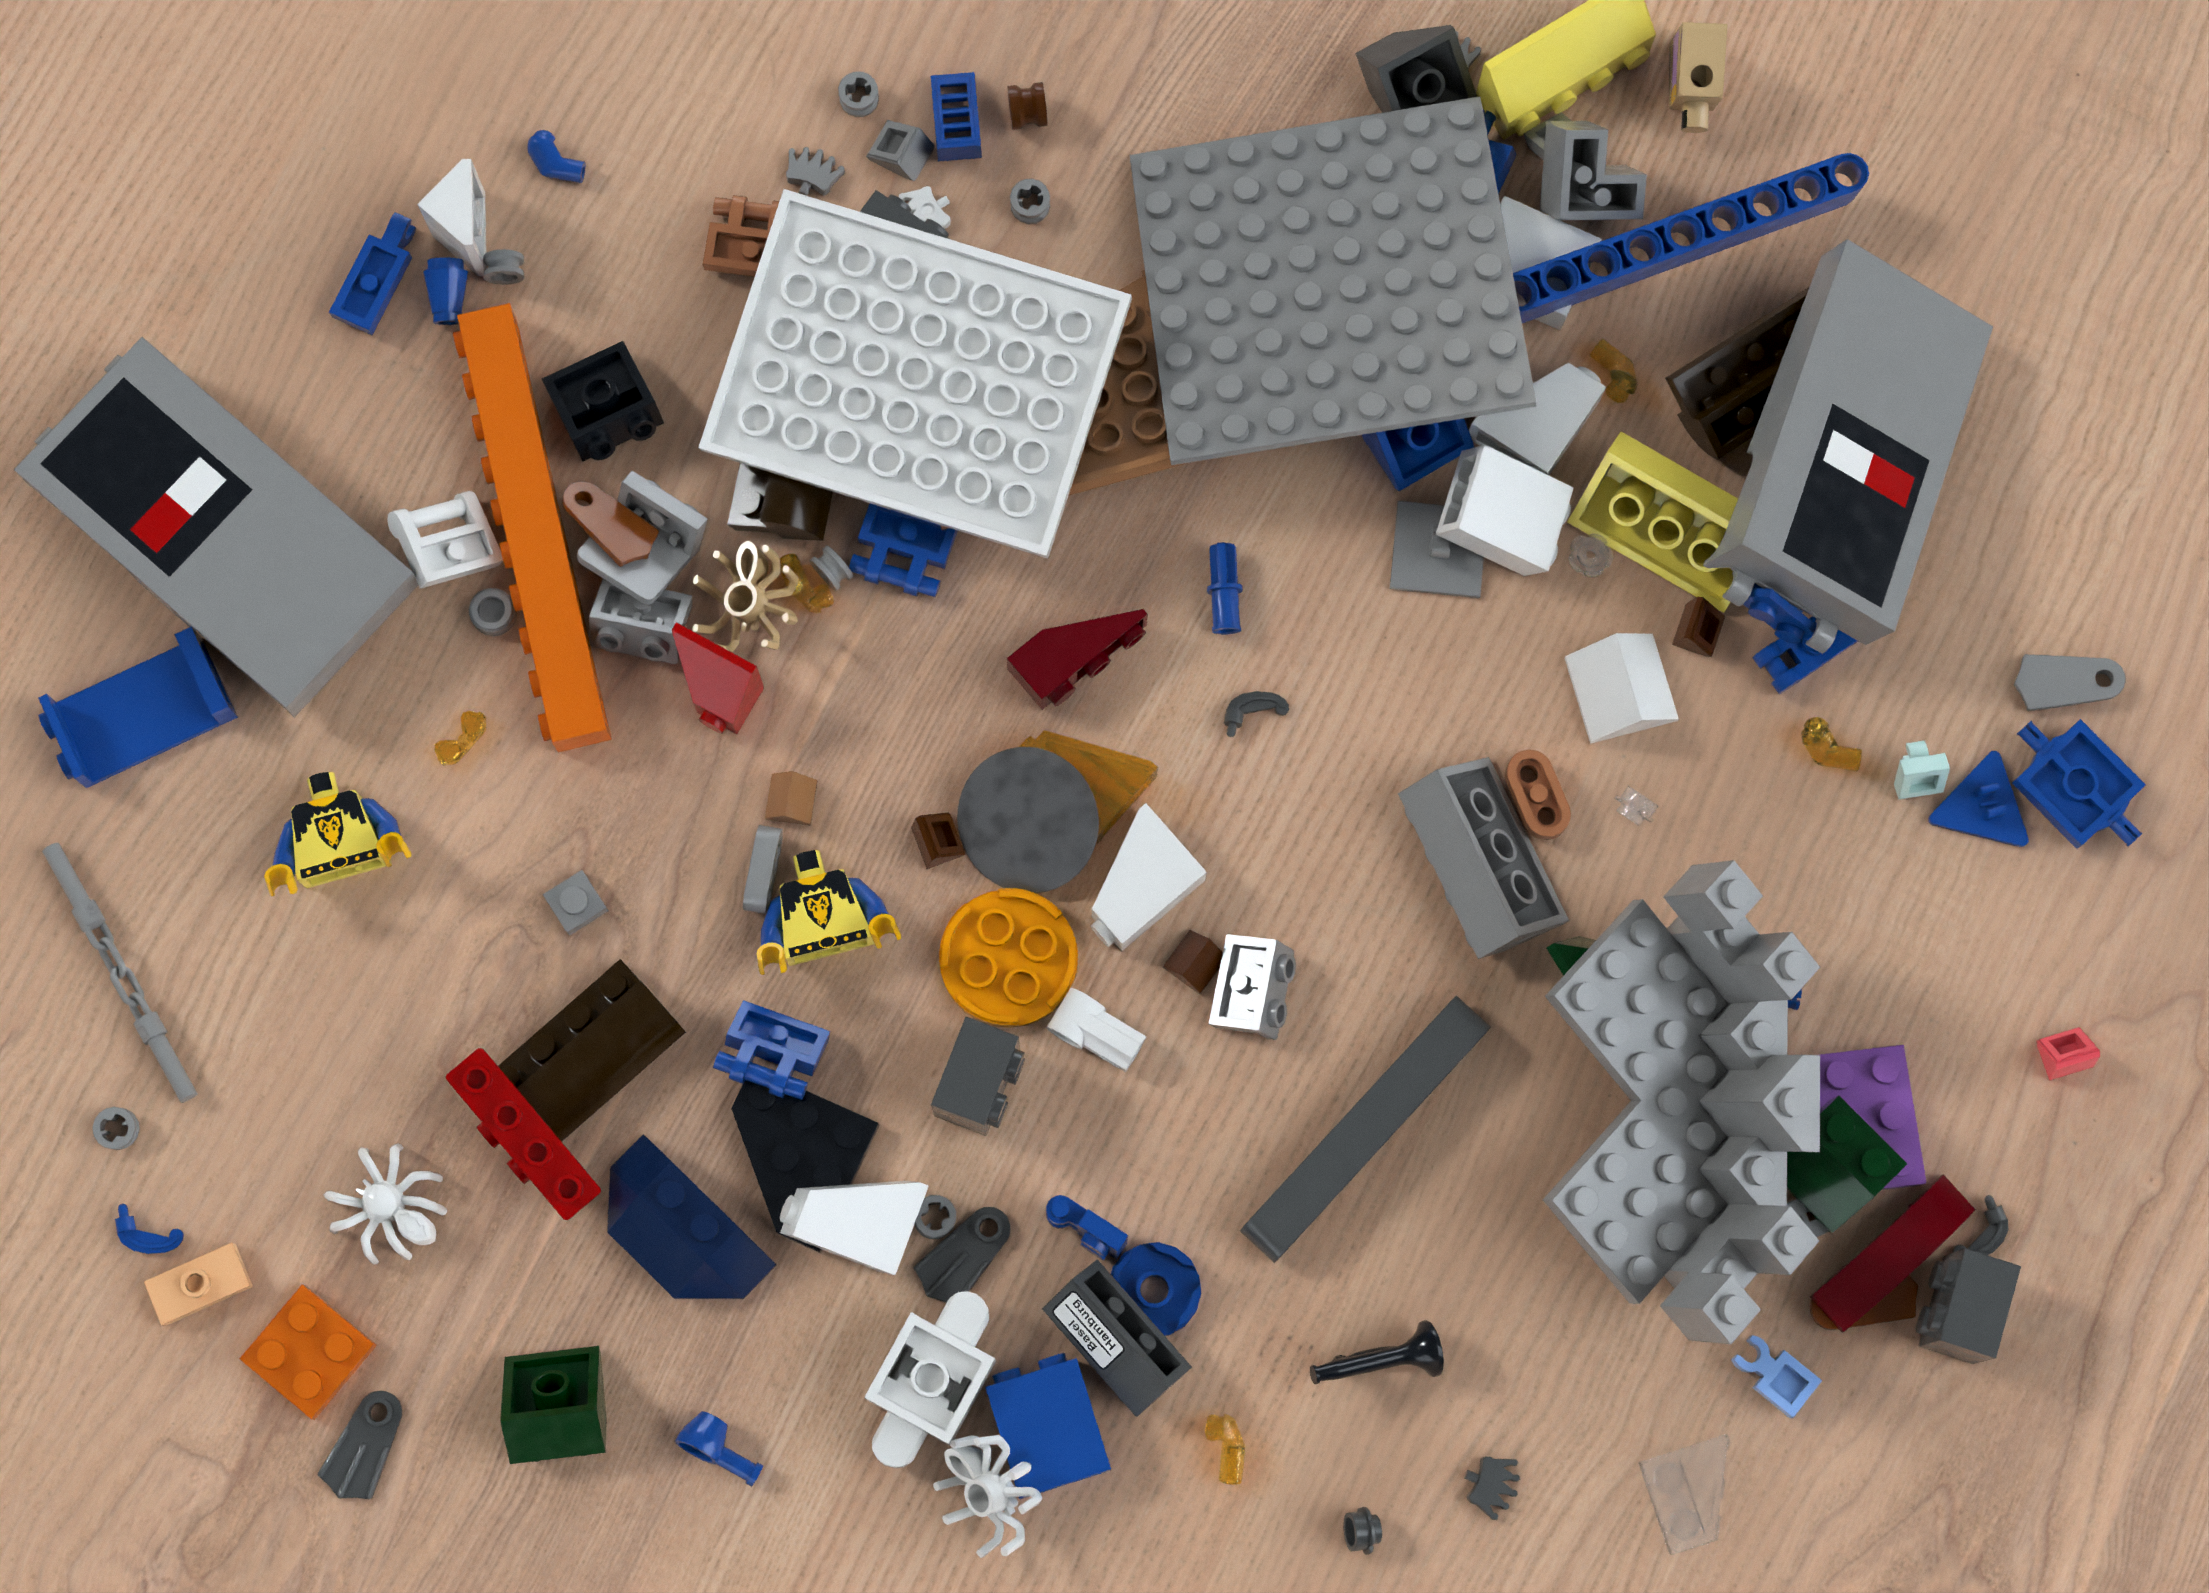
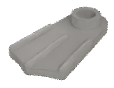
(2066, 680)

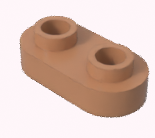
(1539, 795)

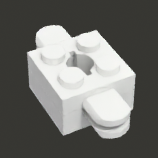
(930, 1379)

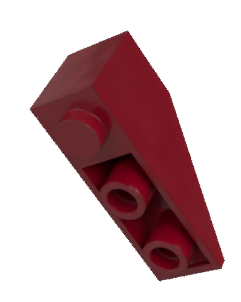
(1064, 654)

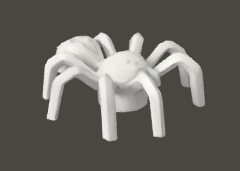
(385, 1202)
(988, 1491)

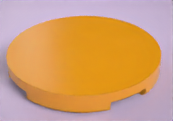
(1008, 957)

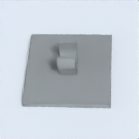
(1428, 561)

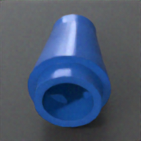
(446, 288)

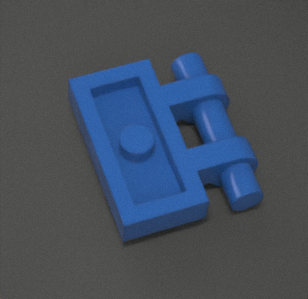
(906, 537)
(776, 1039)
(1097, 1234)

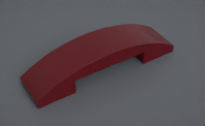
(1893, 1254)

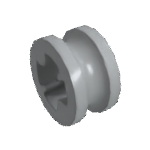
(867, 103)
(1025, 189)
(503, 267)
(831, 568)
(113, 1114)
(946, 1225)

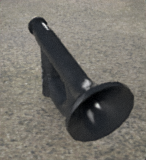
(1421, 1350)

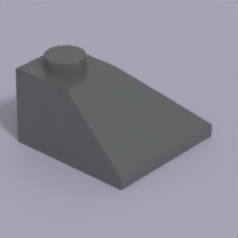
(1416, 69)

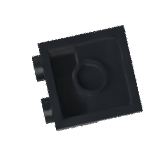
(603, 402)

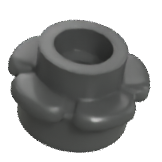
(1362, 1530)

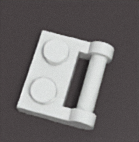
(449, 552)

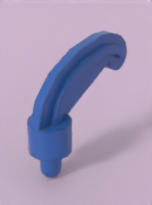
(141, 1240)

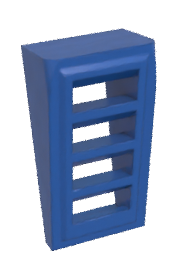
(956, 147)

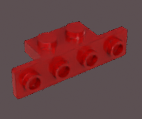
(523, 1133)

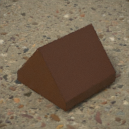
(1699, 627)
(937, 839)
(1194, 961)

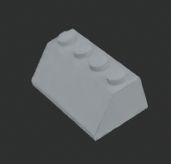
(1482, 856)

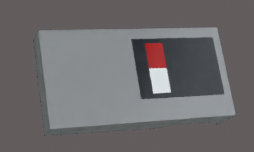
(1853, 447)
(217, 526)

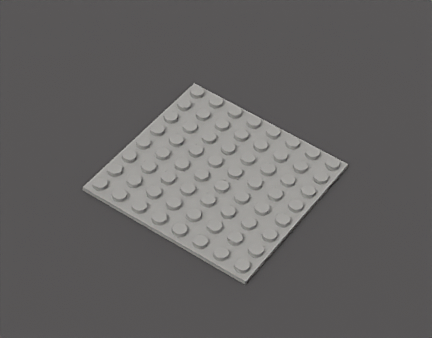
(1329, 281)

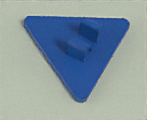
(1983, 805)

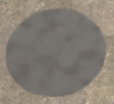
(1028, 819)

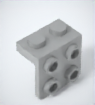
(678, 541)

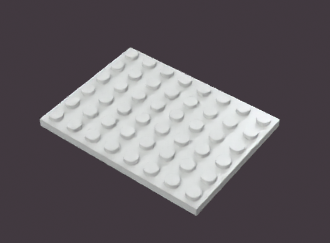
(915, 373)

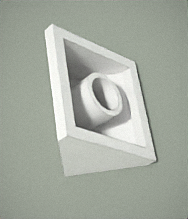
(458, 215)
(1621, 686)

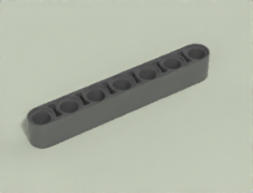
(1365, 1129)

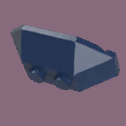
(679, 1229)

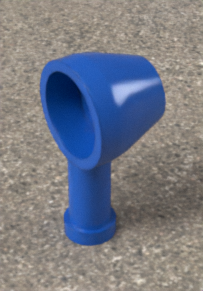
(706, 1438)

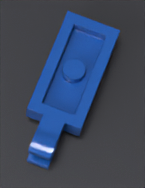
(374, 276)

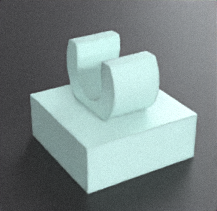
(1920, 772)

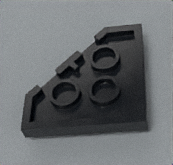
(799, 1144)

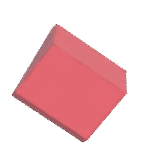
(2067, 1053)

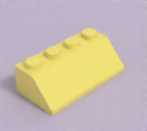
(1564, 61)
(1659, 517)

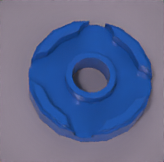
(1172, 1267)

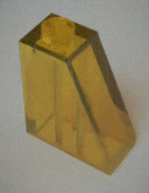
(1111, 775)

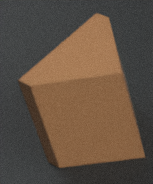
(791, 798)

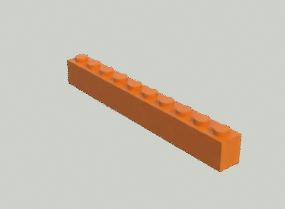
(533, 529)

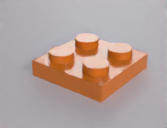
(308, 1352)

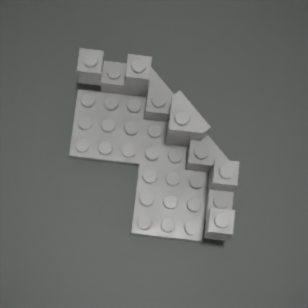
(1698, 1158)

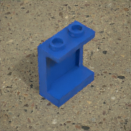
(1048, 1424)

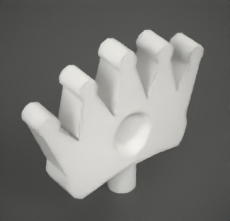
(926, 207)

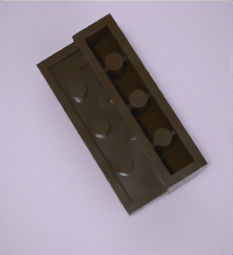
(1730, 383)
(778, 505)
(591, 1049)

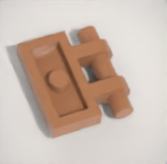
(732, 246)

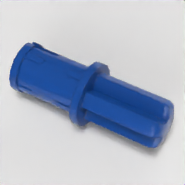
(1224, 589)

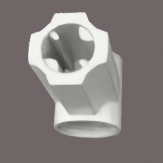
(1086, 1024)

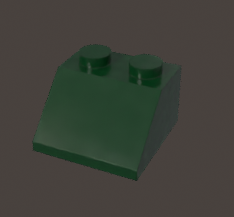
(1846, 1171)
(553, 1405)

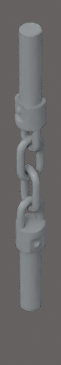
(149, 1025)

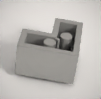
(1579, 181)

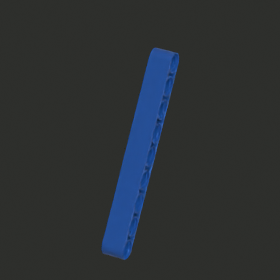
(1699, 229)

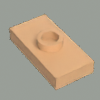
(198, 1284)

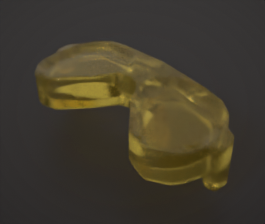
(452, 751)

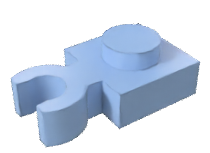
(1781, 1380)

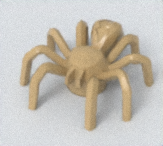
(747, 596)

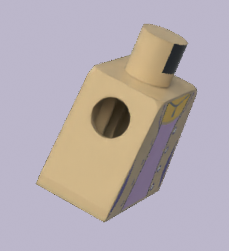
(1699, 57)

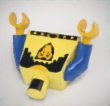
(333, 838)
(821, 916)

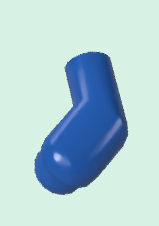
(549, 161)

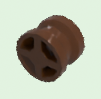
(1027, 105)

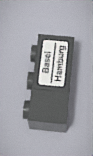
(1116, 1337)

